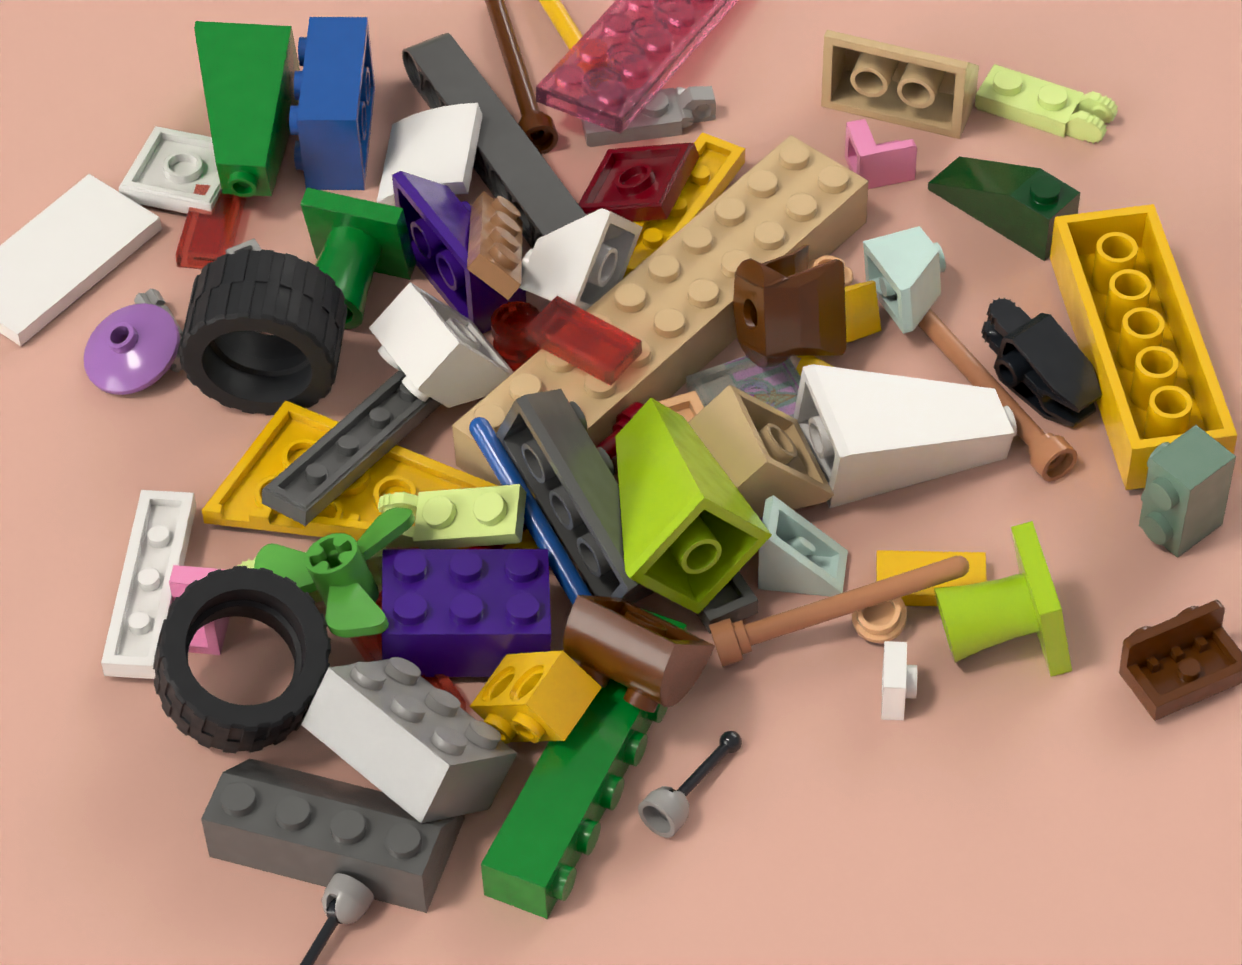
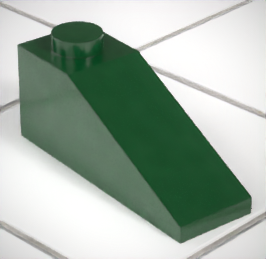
(1008, 199)

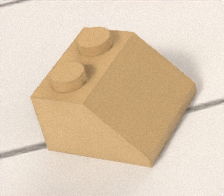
(761, 451)

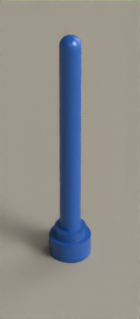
(533, 518)

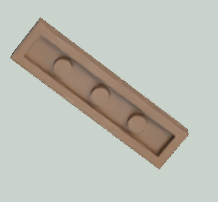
(496, 244)

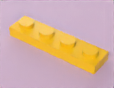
(709, 178)

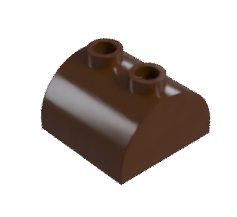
(634, 649)

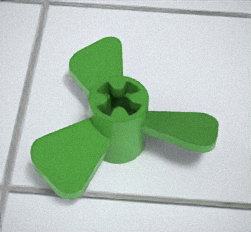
(340, 572)

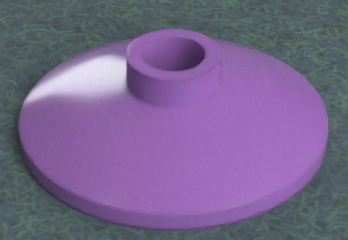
(131, 349)

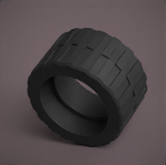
(270, 296)
(257, 596)

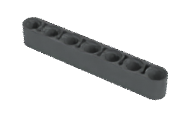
(504, 153)

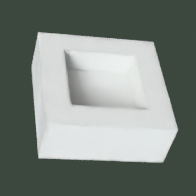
(898, 680)

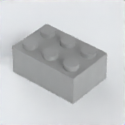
(409, 738)

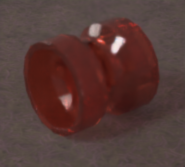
(509, 332)

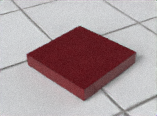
(640, 181)

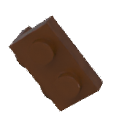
(1181, 660)

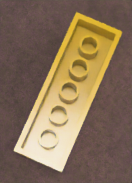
(1137, 334)

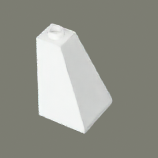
(896, 430)

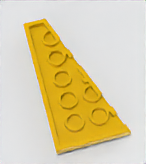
(285, 440)

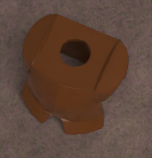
(789, 308)

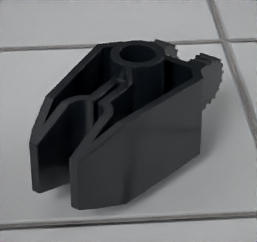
(1041, 363)

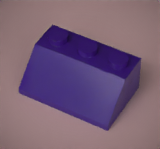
(440, 241)

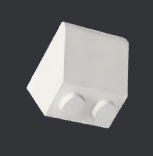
(581, 258)
(437, 349)

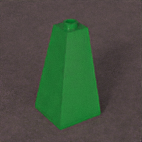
(248, 100)

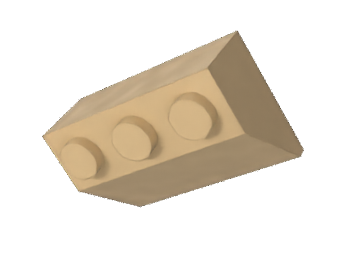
(897, 84)

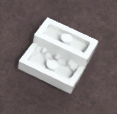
(434, 146)

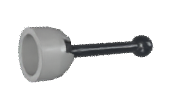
(668, 809)
(344, 903)

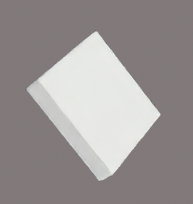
(170, 169)

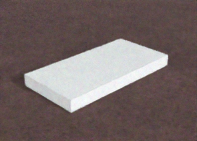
(67, 253)

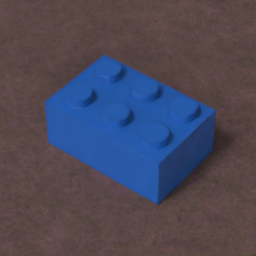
(334, 103)

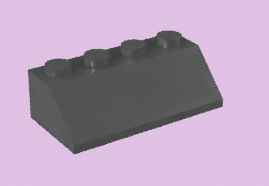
(572, 488)
(324, 827)

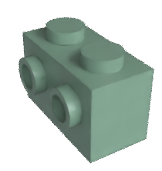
(1186, 490)

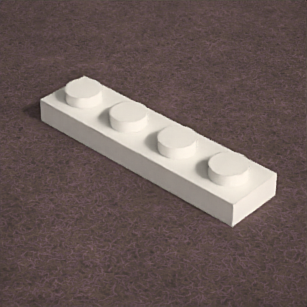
(144, 593)

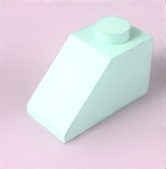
(905, 274)

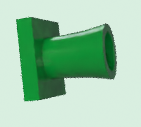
(354, 241)

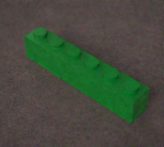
(564, 801)

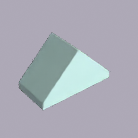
(798, 555)

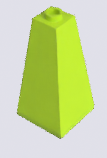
(680, 510)

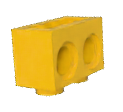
(535, 697)

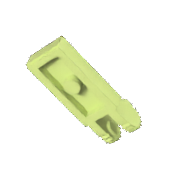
(1045, 105)
(460, 517)

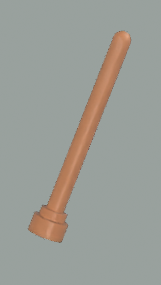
(1049, 453)
(736, 639)

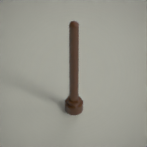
(534, 123)

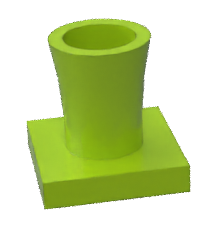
(1008, 608)

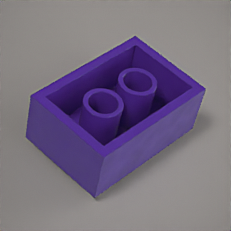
(464, 607)

